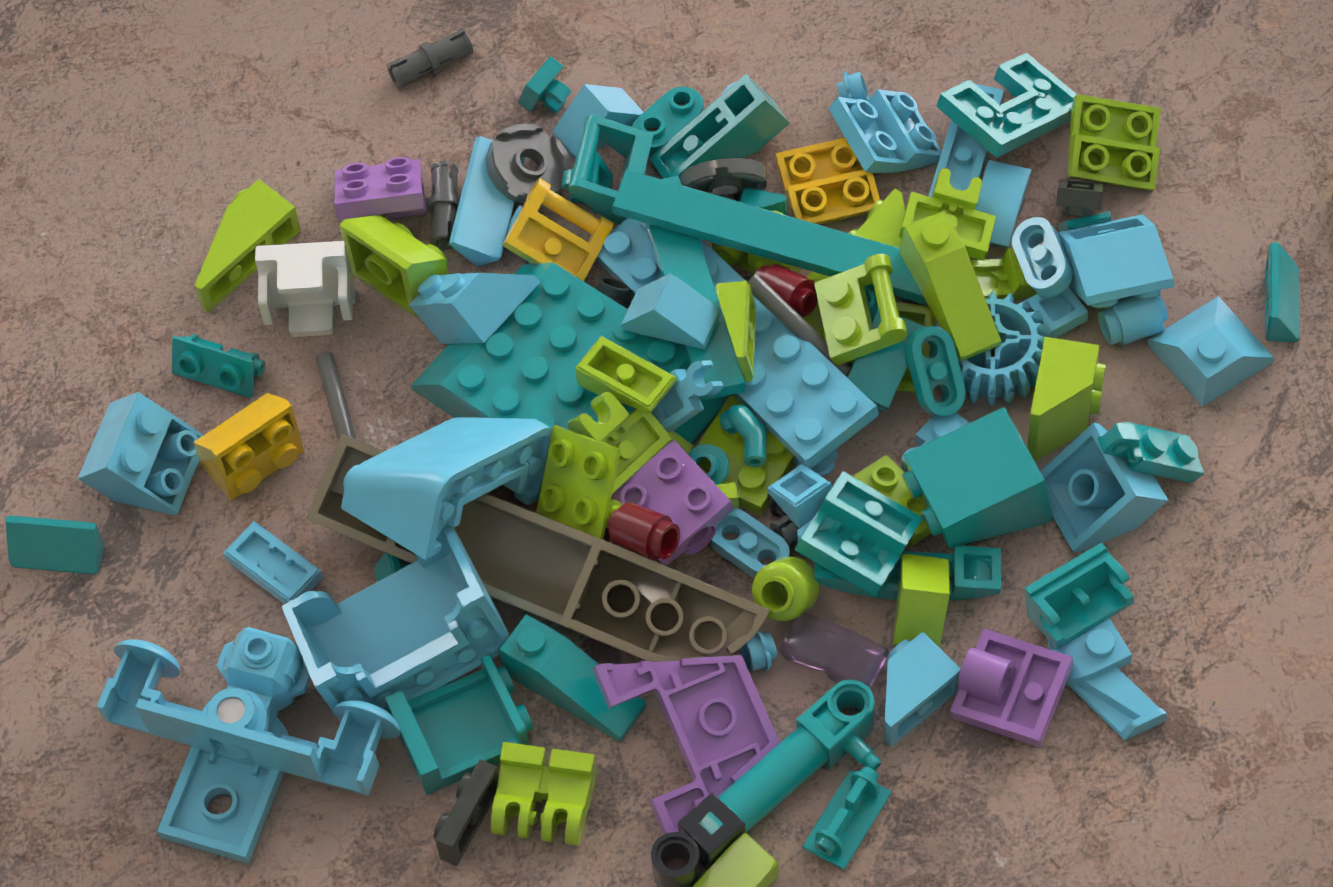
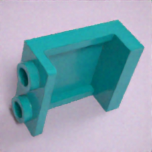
(459, 725)

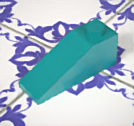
(728, 128)
(564, 675)

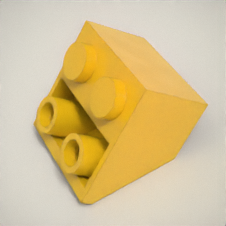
(250, 445)

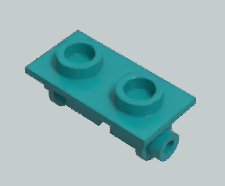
(211, 365)
(847, 817)

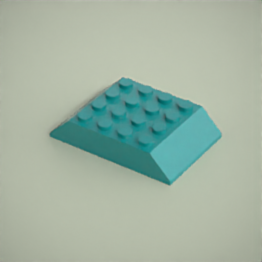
(533, 356)

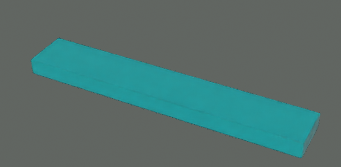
(685, 260)

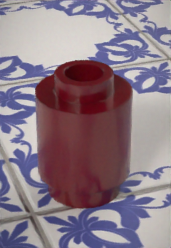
(791, 287)
(643, 531)

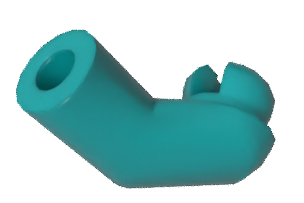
(754, 432)

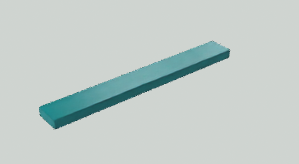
(754, 230)

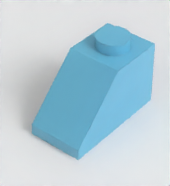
(916, 685)

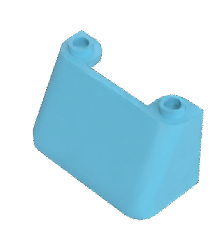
(429, 478)
(401, 631)

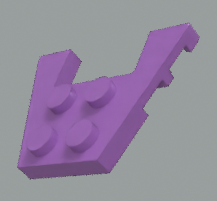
(711, 716)

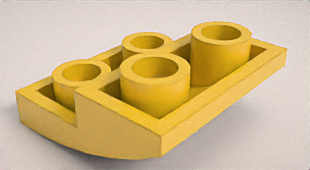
(826, 182)

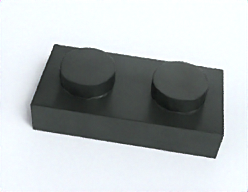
(1079, 196)
(473, 801)

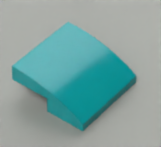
(858, 534)

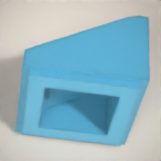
(800, 494)

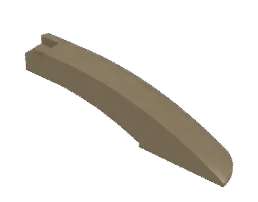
(567, 575)

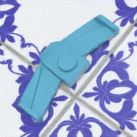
(1104, 686)

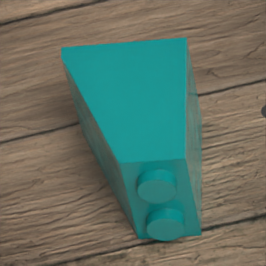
(978, 482)

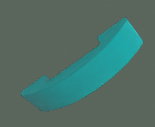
(972, 574)

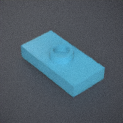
(272, 564)

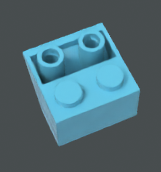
(1117, 261)
(142, 456)

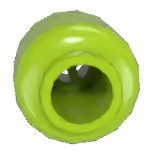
(785, 588)

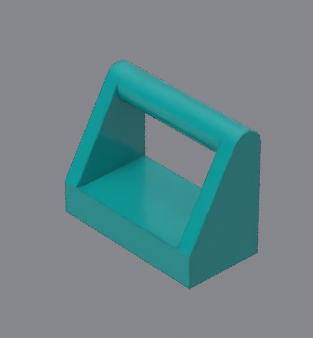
(627, 141)

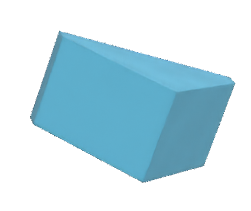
(594, 100)
(672, 313)

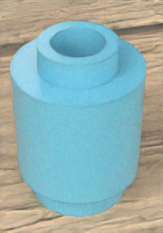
(1132, 319)

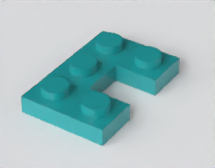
(1038, 106)

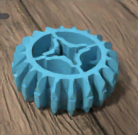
(1015, 360)

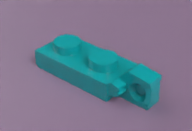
(1153, 451)

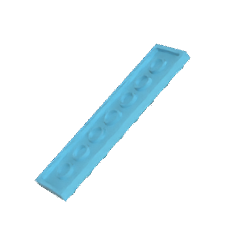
(793, 385)

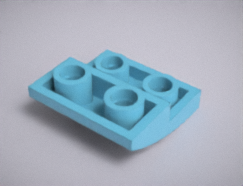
(886, 132)

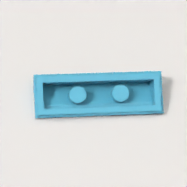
(481, 212)

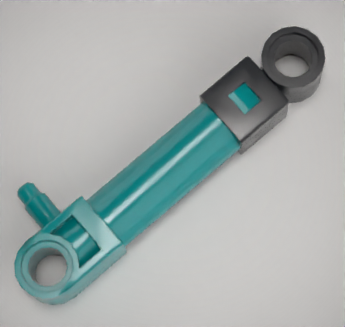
(820, 739)

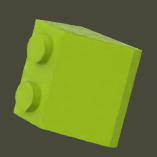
(390, 258)
(1064, 395)

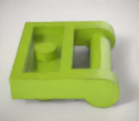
(847, 312)

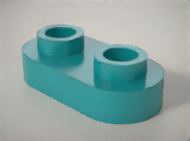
(669, 116)
(937, 370)

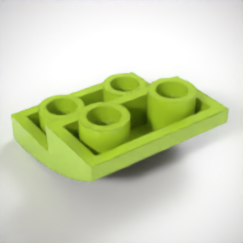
(1113, 142)

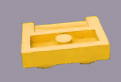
(545, 241)

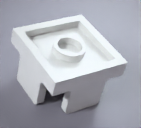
(307, 282)

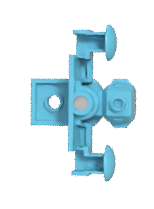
(238, 739)

